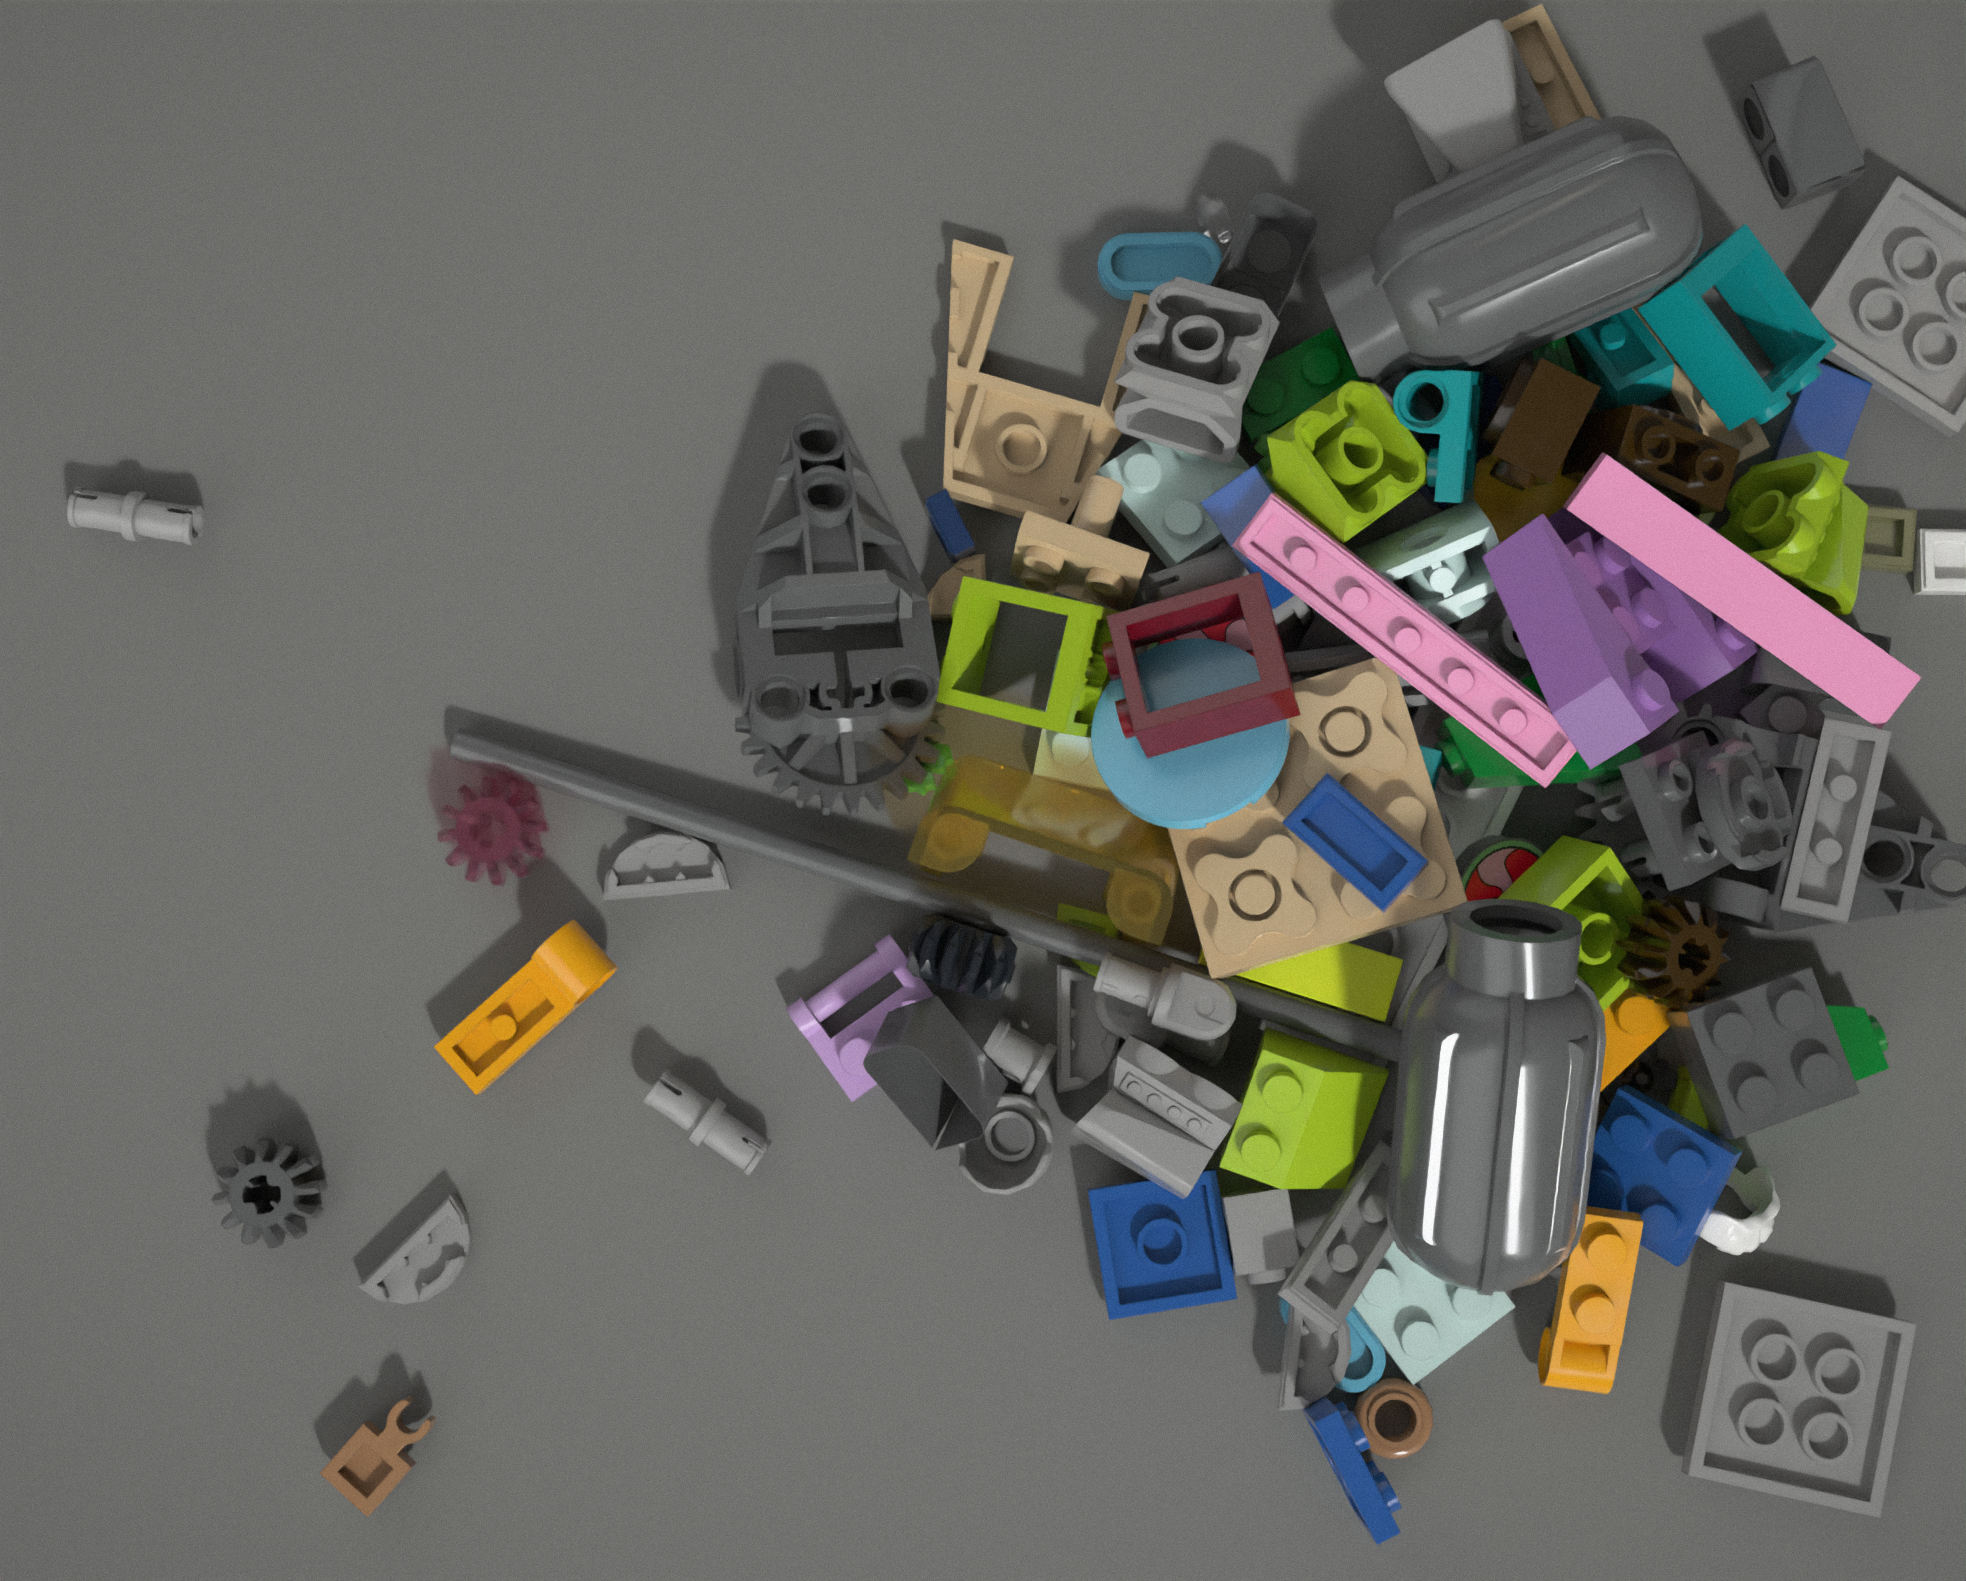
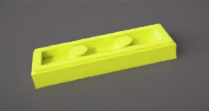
(1336, 976)

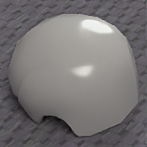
(1012, 1149)

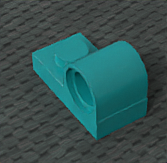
(1623, 361)
(1453, 464)

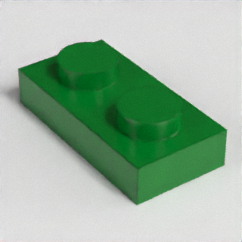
(1295, 383)

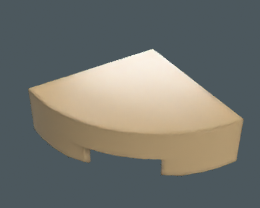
(949, 583)

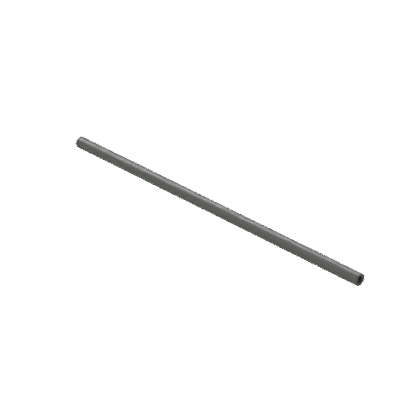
(904, 886)

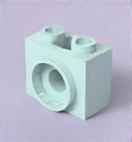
(1440, 561)

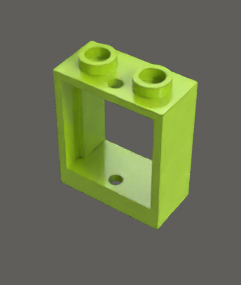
(1080, 668)

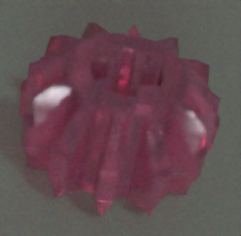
(478, 816)

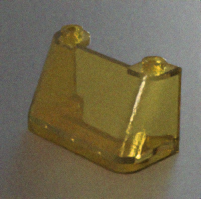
(989, 797)

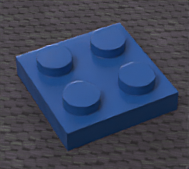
(1661, 1168)
(1160, 1247)
(1362, 1482)

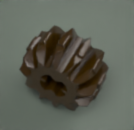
(1673, 950)

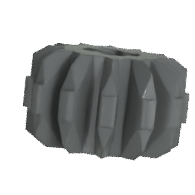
(263, 1215)

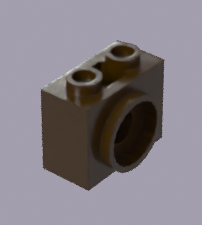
(1535, 423)
(1660, 450)

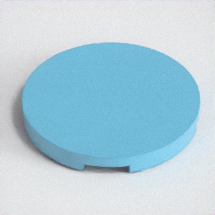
(1197, 781)

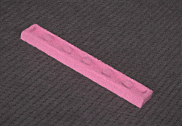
(1741, 591)
(1406, 638)

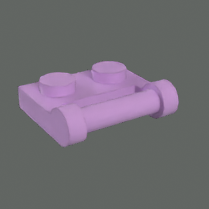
(847, 1049)

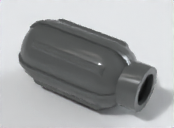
(1519, 251)
(1497, 1100)

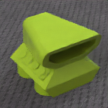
(1346, 460)
(1802, 526)

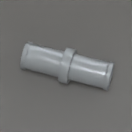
(136, 516)
(707, 1121)

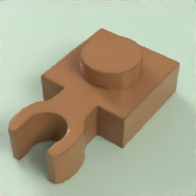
(375, 1459)

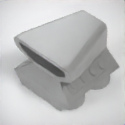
(1469, 100)
(1193, 368)
(1158, 1118)

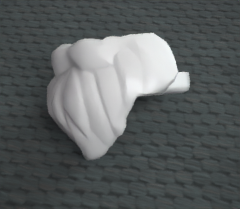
(1744, 1235)

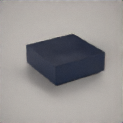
(949, 526)

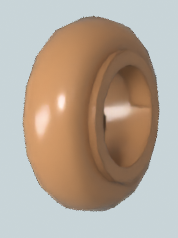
(1421, 1417)

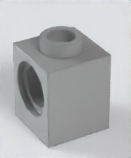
(1260, 1233)

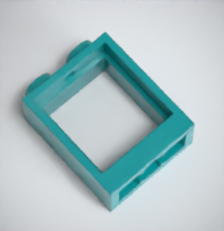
(1768, 310)

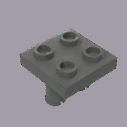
(1664, 796)

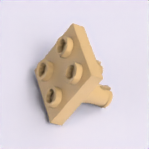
(1079, 556)

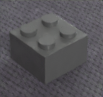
(1763, 1052)

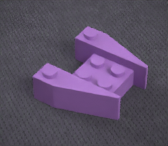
(1606, 633)

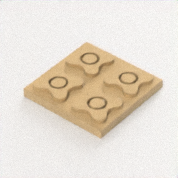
(1264, 891)

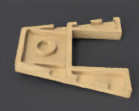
(1010, 441)

